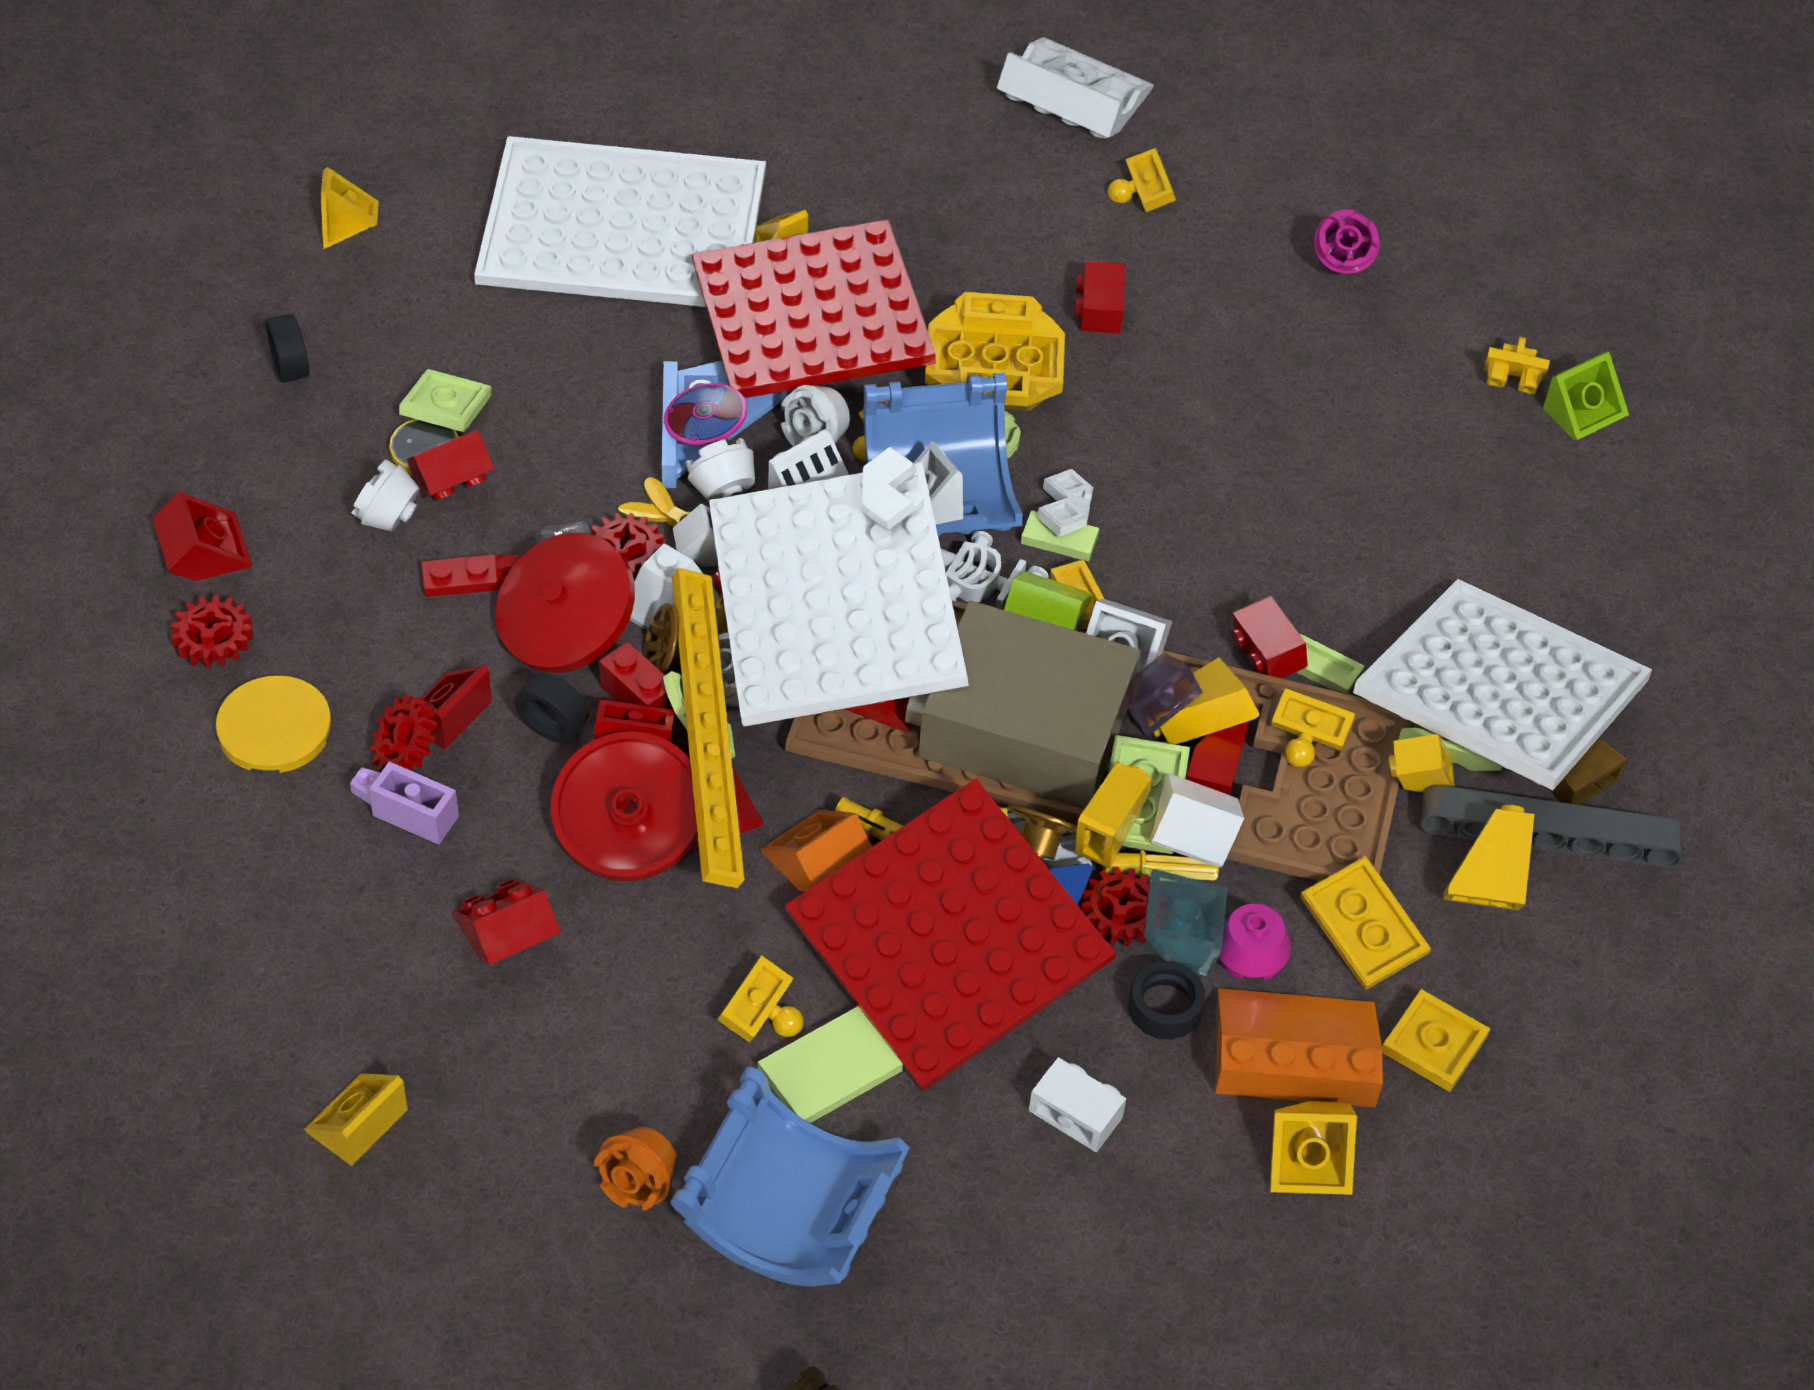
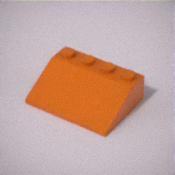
(1298, 1048)

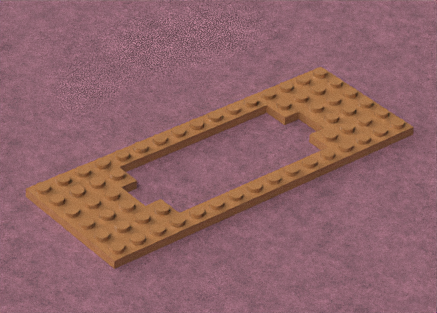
(1304, 828)

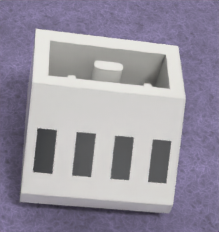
(807, 462)

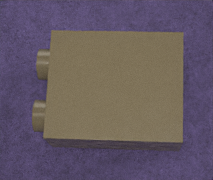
(1035, 705)

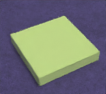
(445, 400)

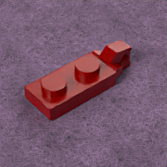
(466, 574)

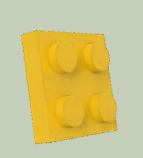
(1435, 1040)

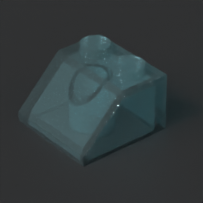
(1185, 920)

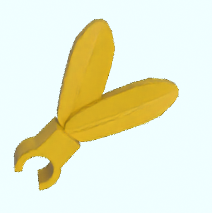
(660, 510)

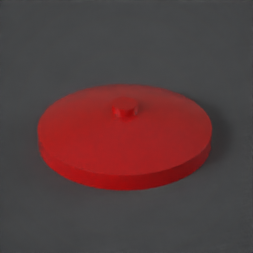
(565, 602)
(625, 806)

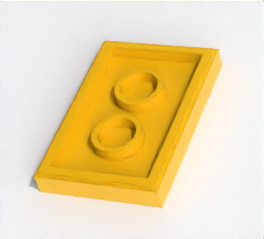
(1365, 923)

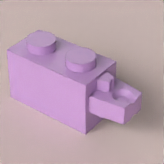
(408, 800)

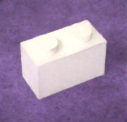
(1077, 1104)

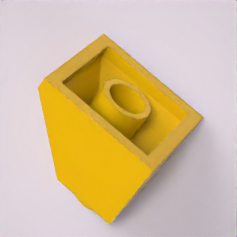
(1313, 1148)

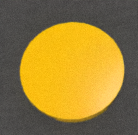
(273, 724)

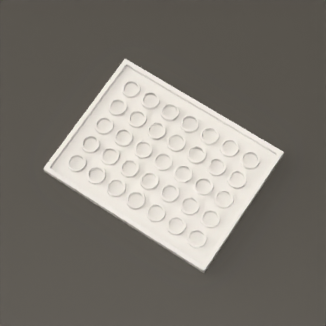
(614, 219)
(832, 602)

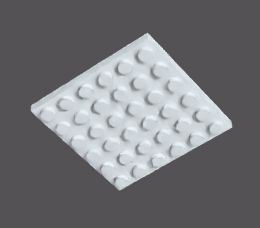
(1503, 683)

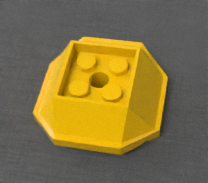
(999, 335)

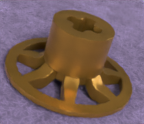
(667, 643)
(1043, 830)

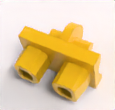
(1516, 362)

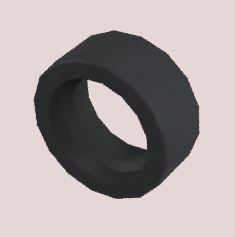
(287, 347)
(551, 707)
(1173, 975)

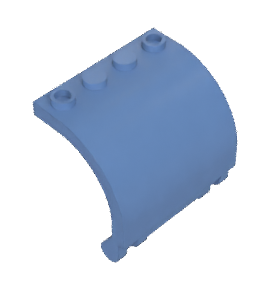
(965, 427)
(785, 1191)

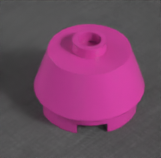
(1346, 242)
(1254, 942)

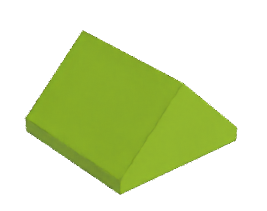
(1586, 397)
(1047, 600)

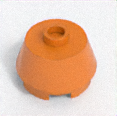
(637, 1167)

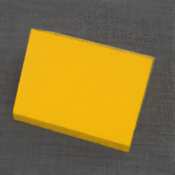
(359, 1115)

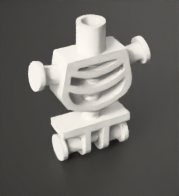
(976, 582)

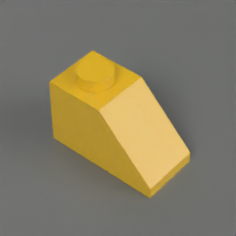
(1421, 763)

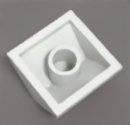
(943, 484)
(1196, 821)

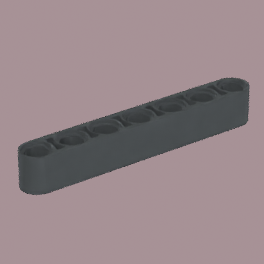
(1558, 825)

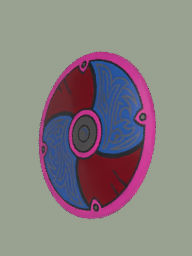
(705, 414)

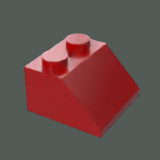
(200, 538)

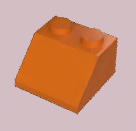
(817, 847)

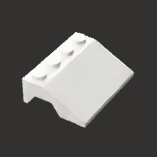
(1073, 87)

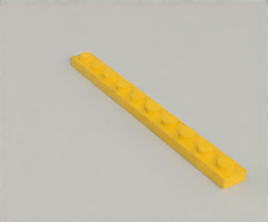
(707, 730)

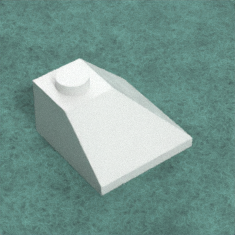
(655, 583)

